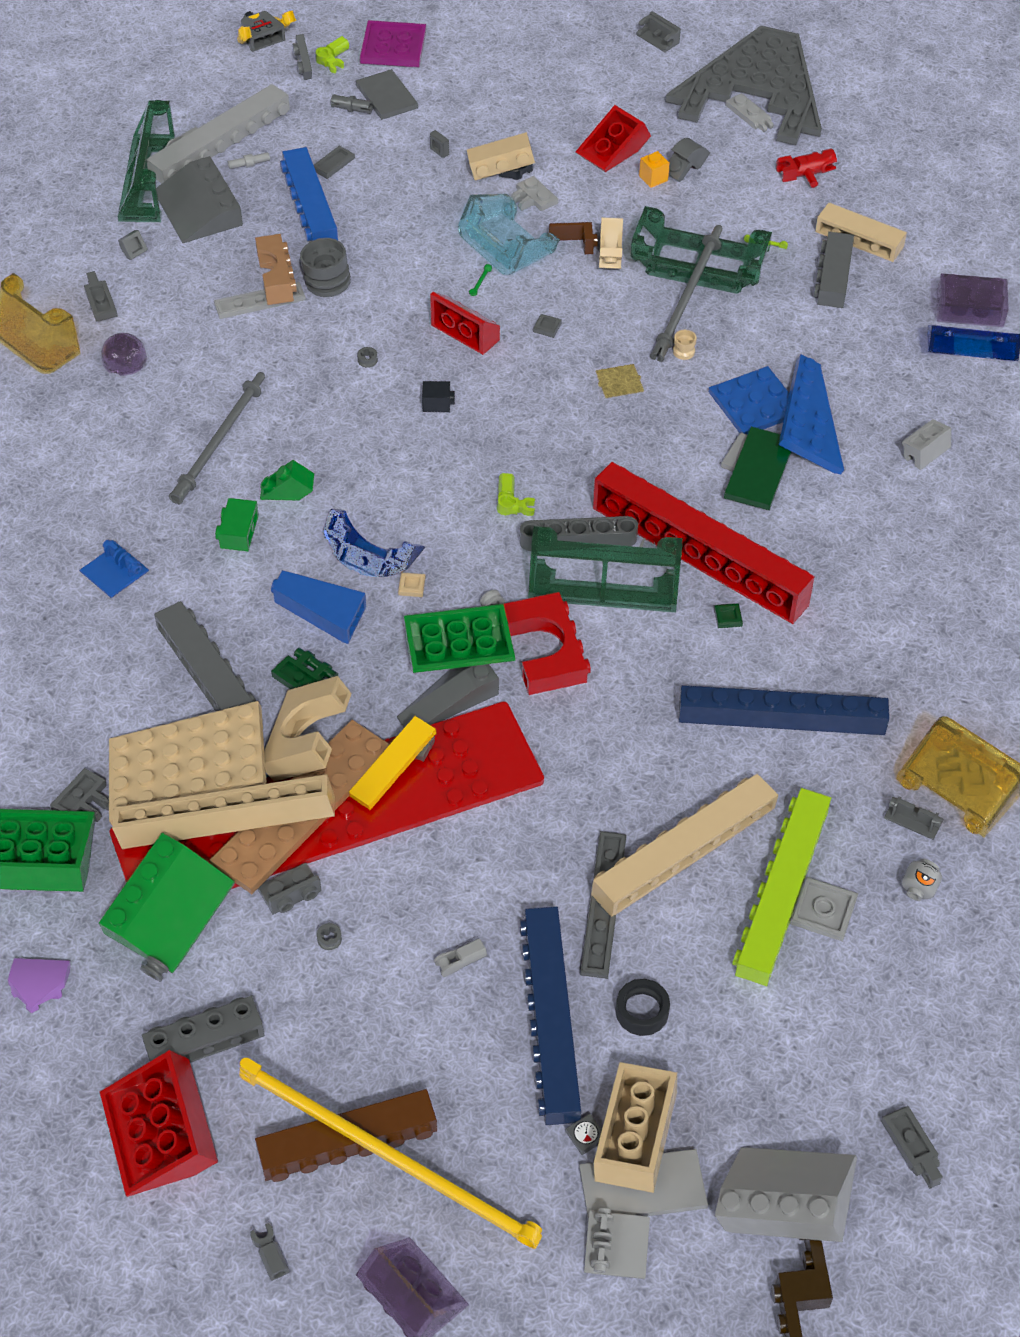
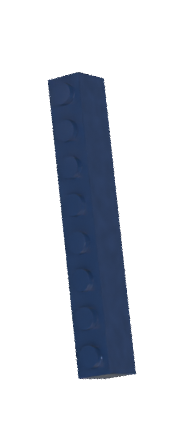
(783, 710)
(551, 1017)

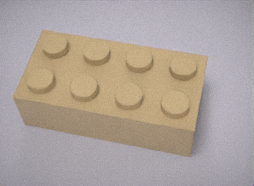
(635, 1127)

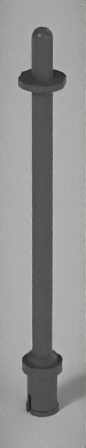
(665, 339)
(187, 481)

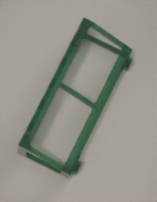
(138, 177)
(656, 598)

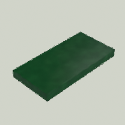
(758, 470)

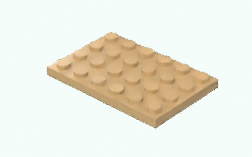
(188, 757)

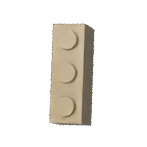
(500, 156)

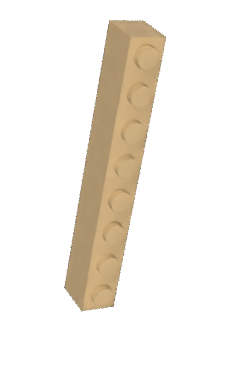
(225, 811)
(683, 844)

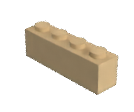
(868, 233)

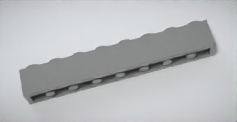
(220, 132)

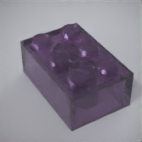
(972, 300)

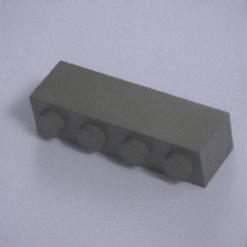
(835, 270)

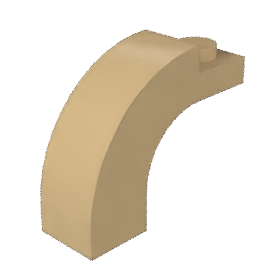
(611, 243)

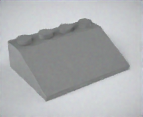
(787, 1194)

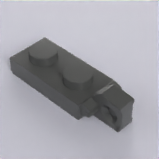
(99, 298)
(913, 1145)

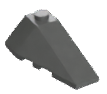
(452, 694)

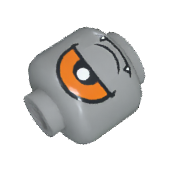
(921, 879)

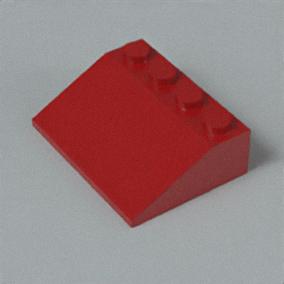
(158, 1124)

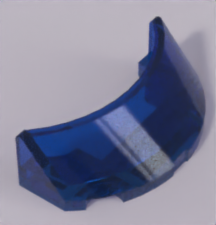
(973, 343)
(363, 556)

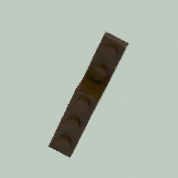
(802, 1289)

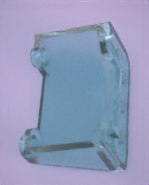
(494, 234)

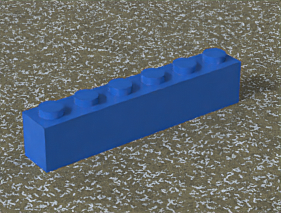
(308, 195)

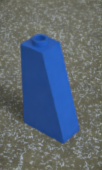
(320, 603)

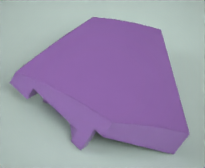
(37, 980)

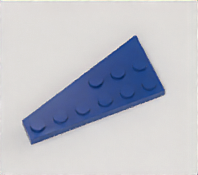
(808, 418)

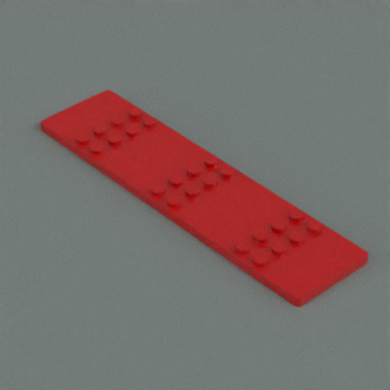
(469, 765)

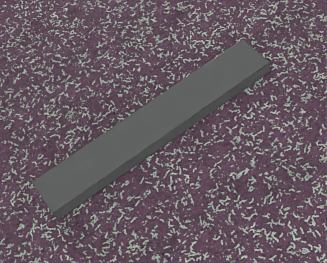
(600, 924)

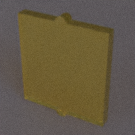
(619, 381)

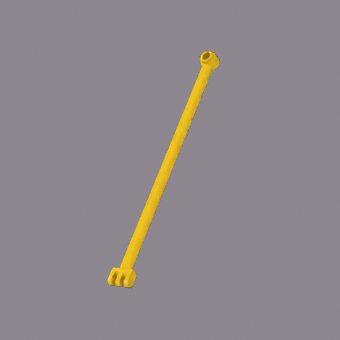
(527, 1234)

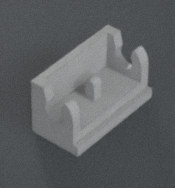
(927, 443)

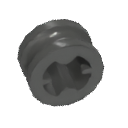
(367, 351)
(332, 943)
(154, 968)

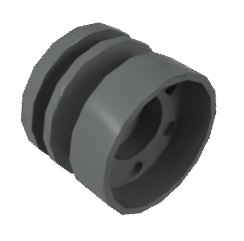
(325, 267)

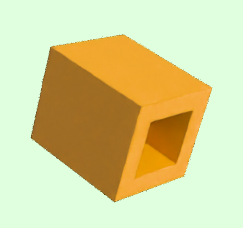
(654, 169)

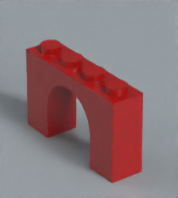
(549, 615)

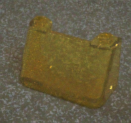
(37, 338)
(964, 773)

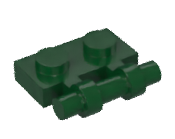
(295, 673)

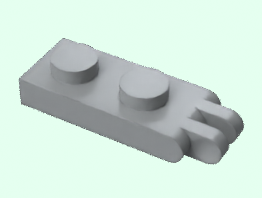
(749, 112)

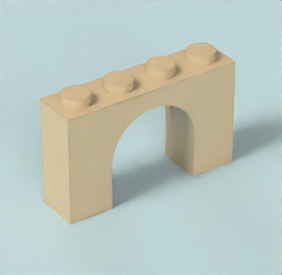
(288, 752)

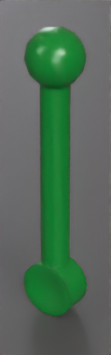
(487, 268)

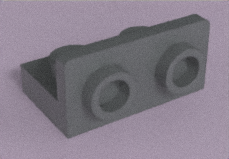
(290, 888)

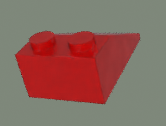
(614, 139)

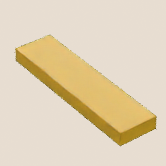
(392, 762)

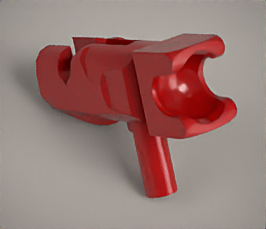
(806, 166)

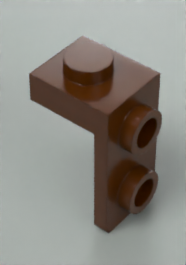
(576, 231)

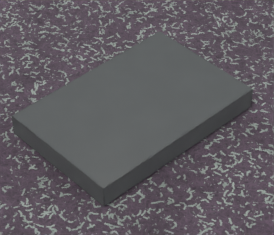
(387, 93)

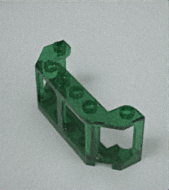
(681, 271)

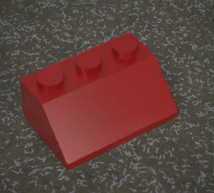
(463, 323)

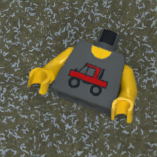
(263, 29)

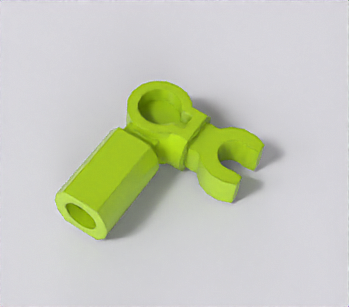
(326, 55)
(507, 503)

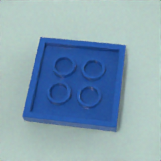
(752, 400)

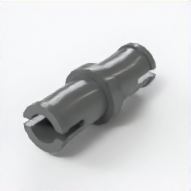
(351, 103)

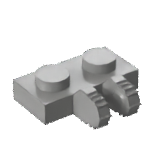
(533, 192)

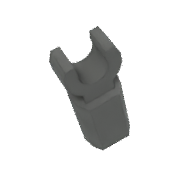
(270, 1254)

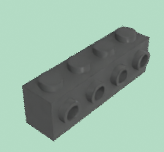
(207, 1032)

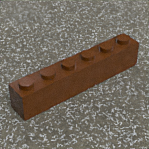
(317, 1144)

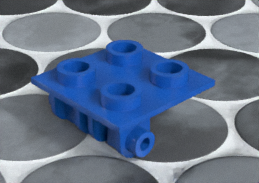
(113, 569)

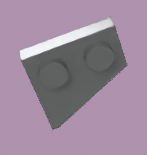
(301, 53)

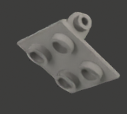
(617, 1244)

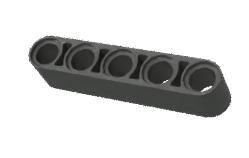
(598, 530)

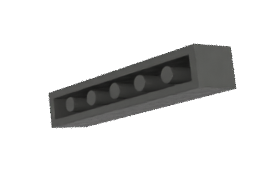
(201, 658)

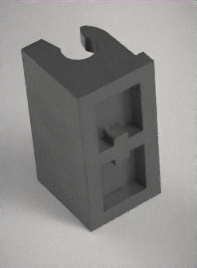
(659, 32)

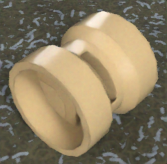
(684, 344)

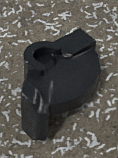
(517, 174)

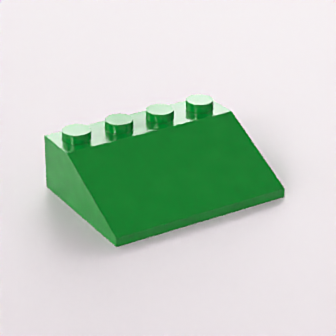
(458, 638)
(45, 849)
(166, 903)

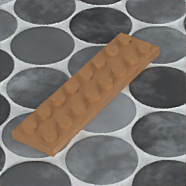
(260, 851)

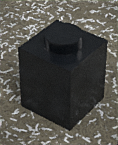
(437, 396)

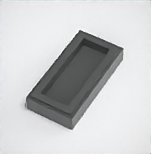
(333, 162)

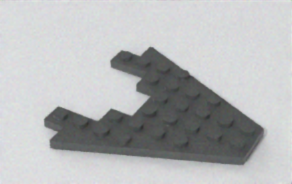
(763, 65)

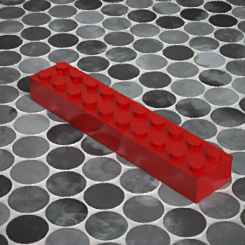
(706, 543)

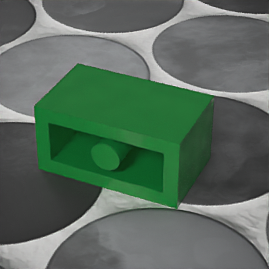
(237, 524)

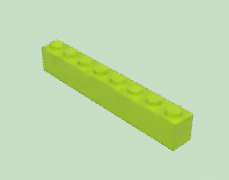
(782, 888)

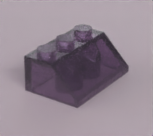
(410, 1288)

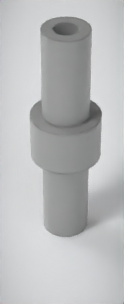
(248, 160)

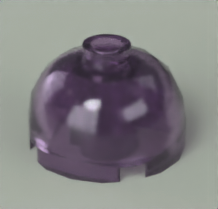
(123, 354)

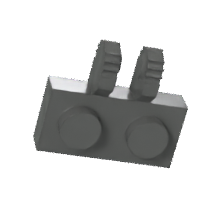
(80, 793)

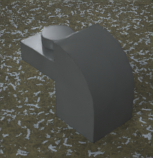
(686, 154)

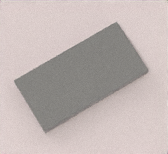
(676, 1189)

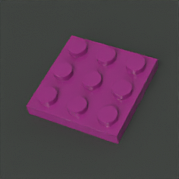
(393, 43)

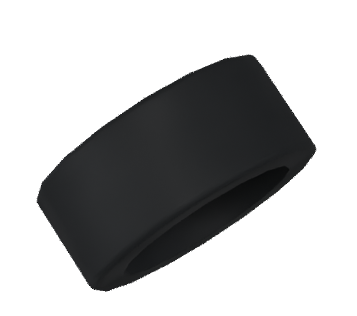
(635, 1025)

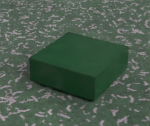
(728, 615)

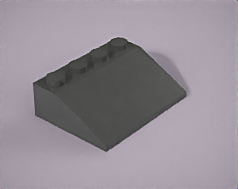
(199, 201)

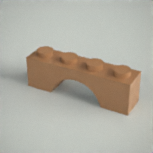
(280, 280)

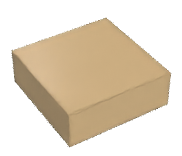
(412, 584)

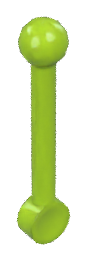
(783, 244)

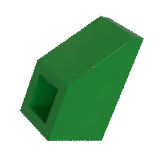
(288, 483)

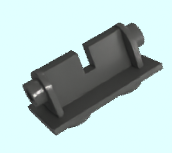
(913, 818)

